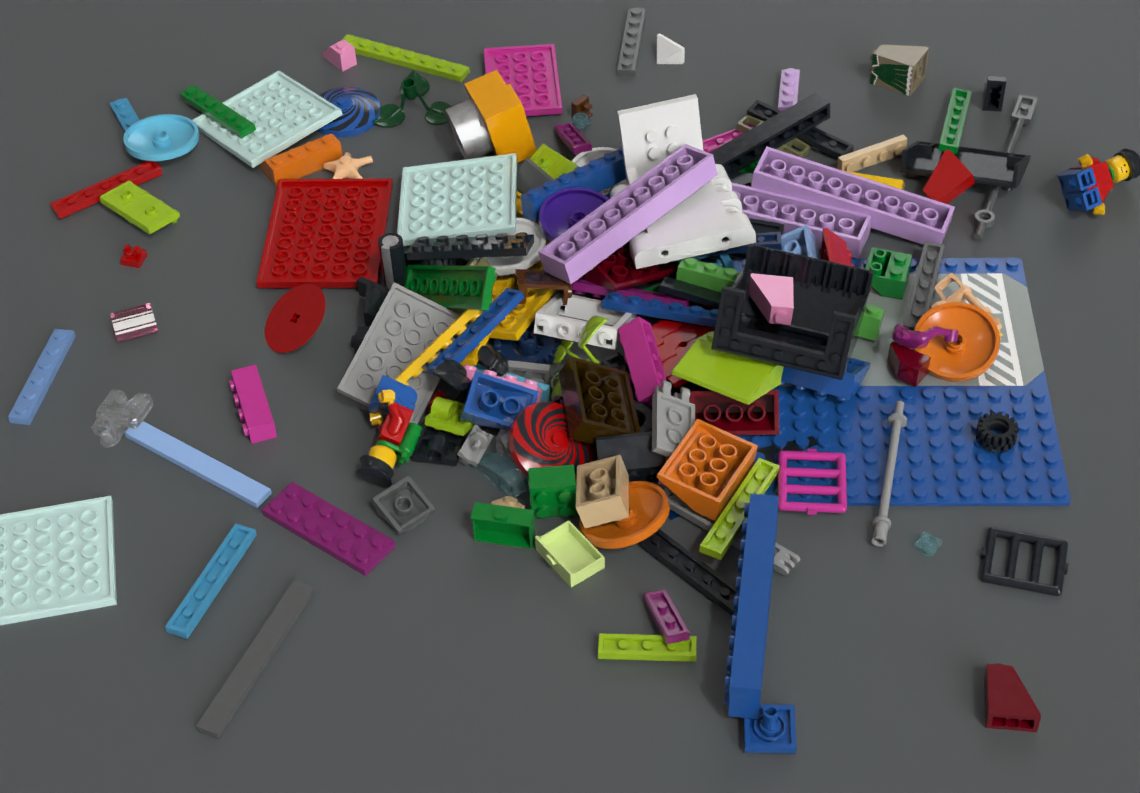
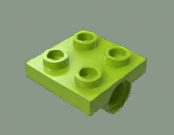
(446, 416)

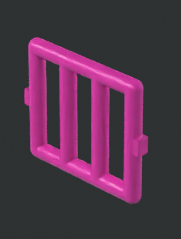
(812, 455)

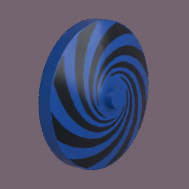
(358, 111)

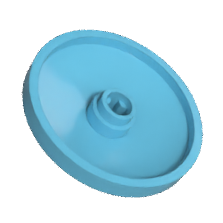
(161, 137)

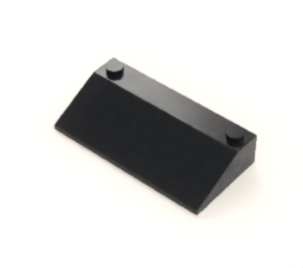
(987, 166)

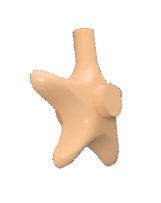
(347, 167)

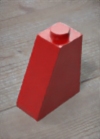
(948, 179)

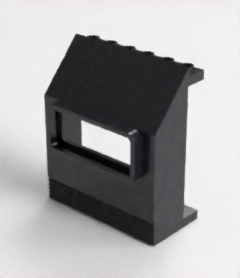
(824, 321)

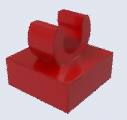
(133, 256)

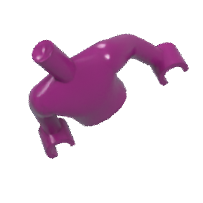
(920, 339)

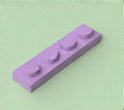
(789, 88)

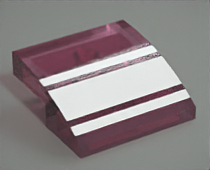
(133, 322)

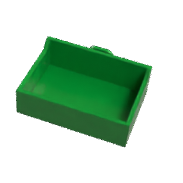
(503, 525)

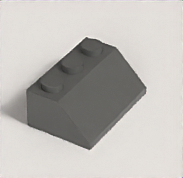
(530, 177)

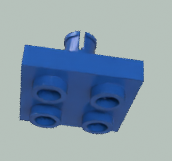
(772, 731)

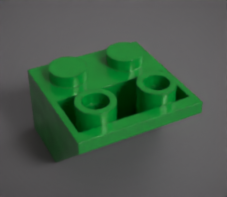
(890, 271)

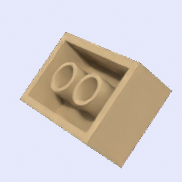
(602, 491)

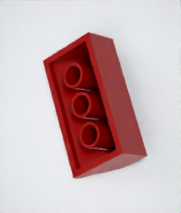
(834, 248)

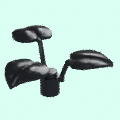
(456, 374)

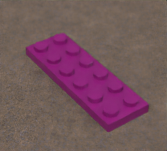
(329, 528)

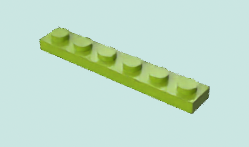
(732, 517)

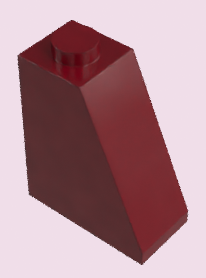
(1008, 701)

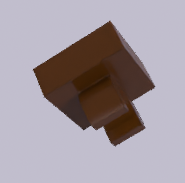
(581, 105)

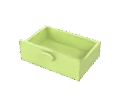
(570, 553)

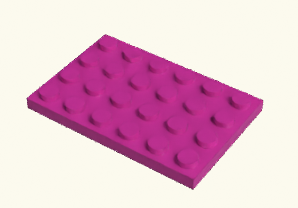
(531, 74)

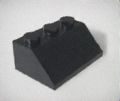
(635, 452)

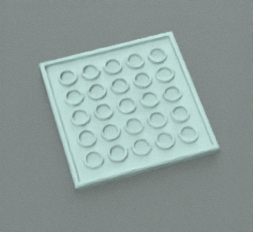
(281, 113)
(458, 198)
(57, 560)

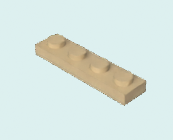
(873, 154)

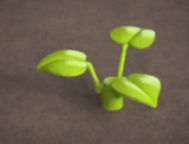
(586, 333)

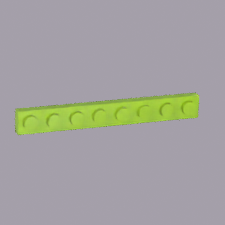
(408, 59)

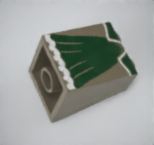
(899, 67)

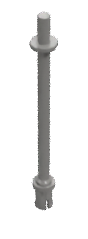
(881, 523)

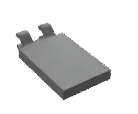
(670, 418)

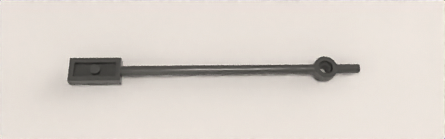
(1021, 116)

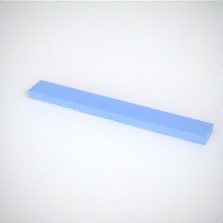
(199, 464)

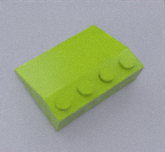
(727, 373)

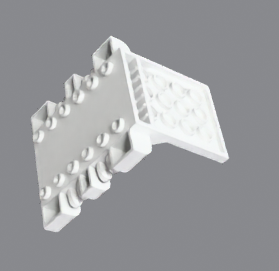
(701, 222)

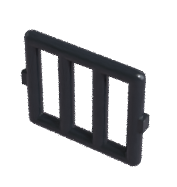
(1009, 578)

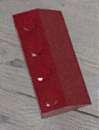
(737, 417)

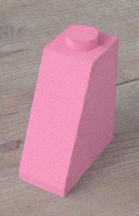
(773, 297)

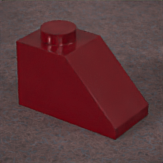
(908, 364)

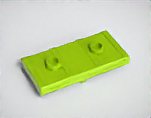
(552, 162)
(139, 207)

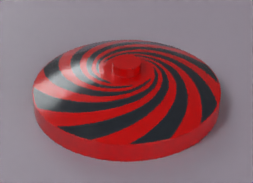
(543, 439)

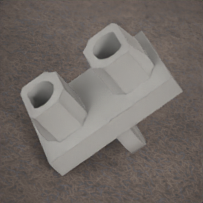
(474, 446)

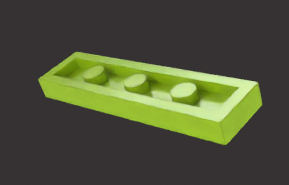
(645, 648)

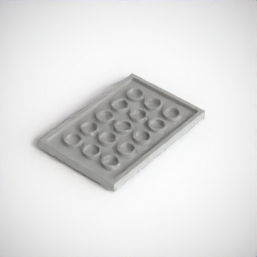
(395, 338)

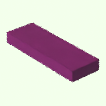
(666, 616)

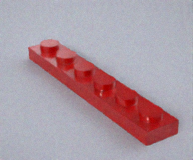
(91, 194)

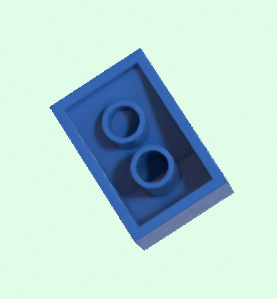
(495, 401)

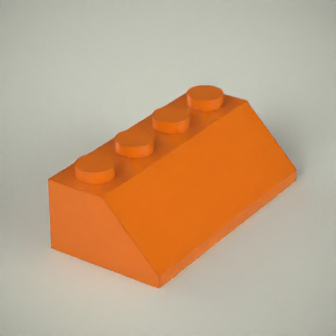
(302, 159)

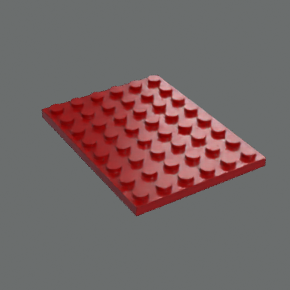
(325, 232)

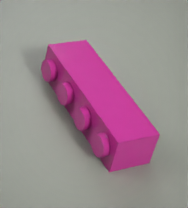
(642, 358)
(253, 404)

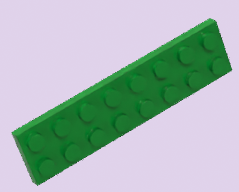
(453, 285)

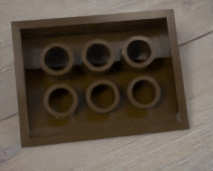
(597, 400)

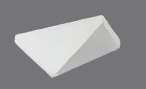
(669, 51)

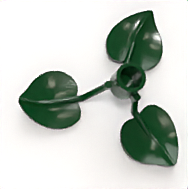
(411, 88)

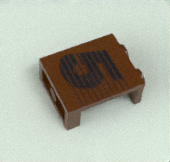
(540, 280)

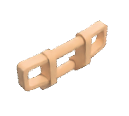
(960, 294)

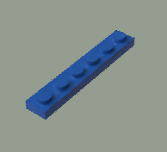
(658, 309)
(479, 328)

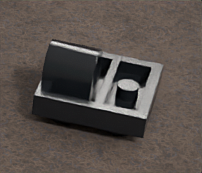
(437, 446)

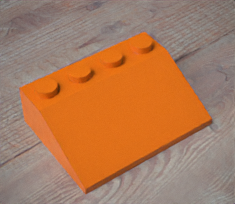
(708, 468)

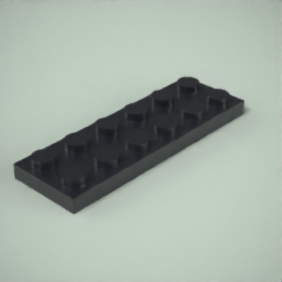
(470, 247)

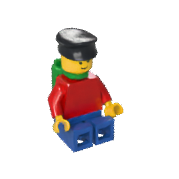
(1089, 183)
(396, 435)

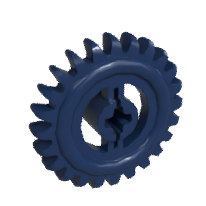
(528, 347)

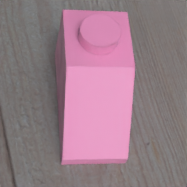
(341, 55)

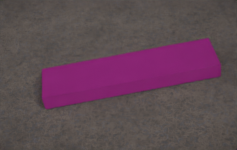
(573, 138)

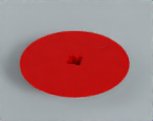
(295, 318)

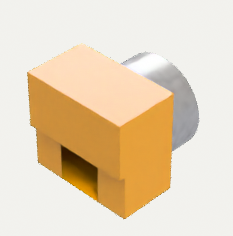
(491, 120)

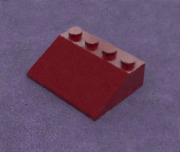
(620, 272)

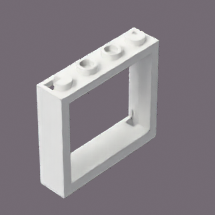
(581, 308)

